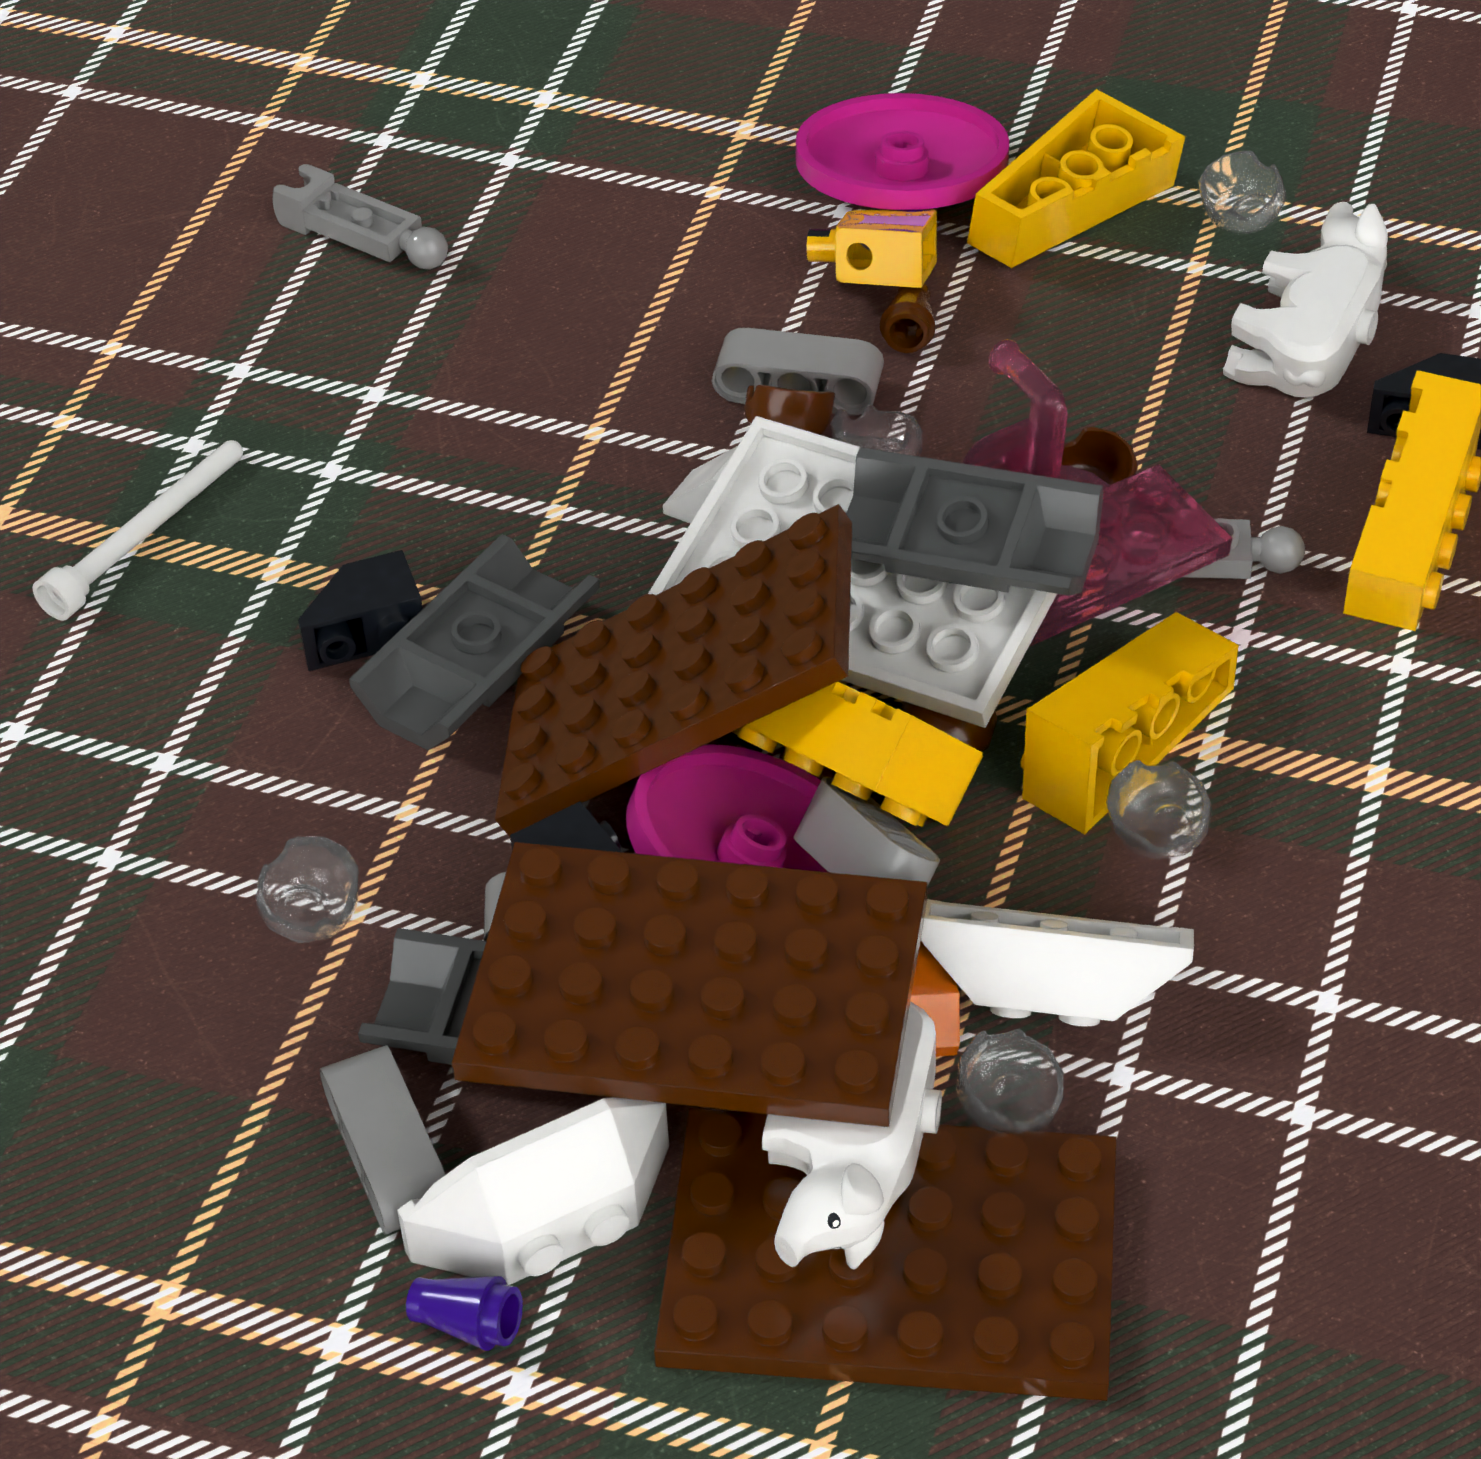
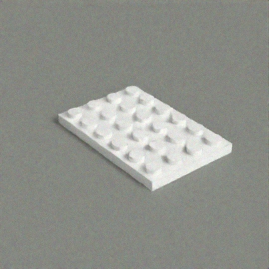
(907, 634)

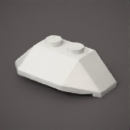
(1051, 961)
(541, 1193)

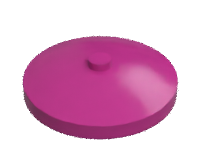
(901, 151)
(723, 808)

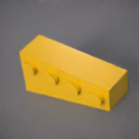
(1074, 178)
(1418, 504)
(1122, 712)
(871, 751)

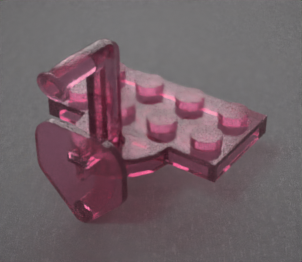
(1147, 523)

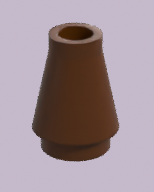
(908, 320)

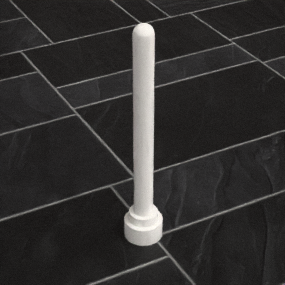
(65, 589)

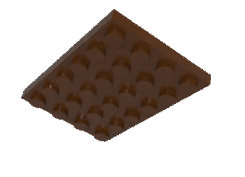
(679, 669)
(695, 984)
(979, 1281)

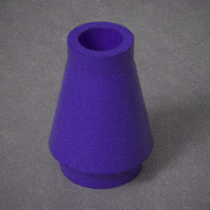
(470, 1309)

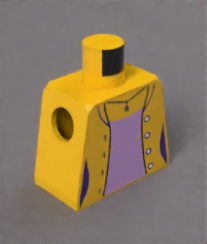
(899, 245)

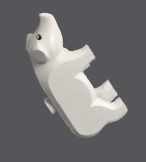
(1323, 309)
(853, 1167)

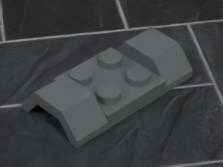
(973, 523)
(466, 645)
(426, 994)

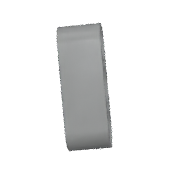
(799, 363)
(861, 838)
(381, 1132)

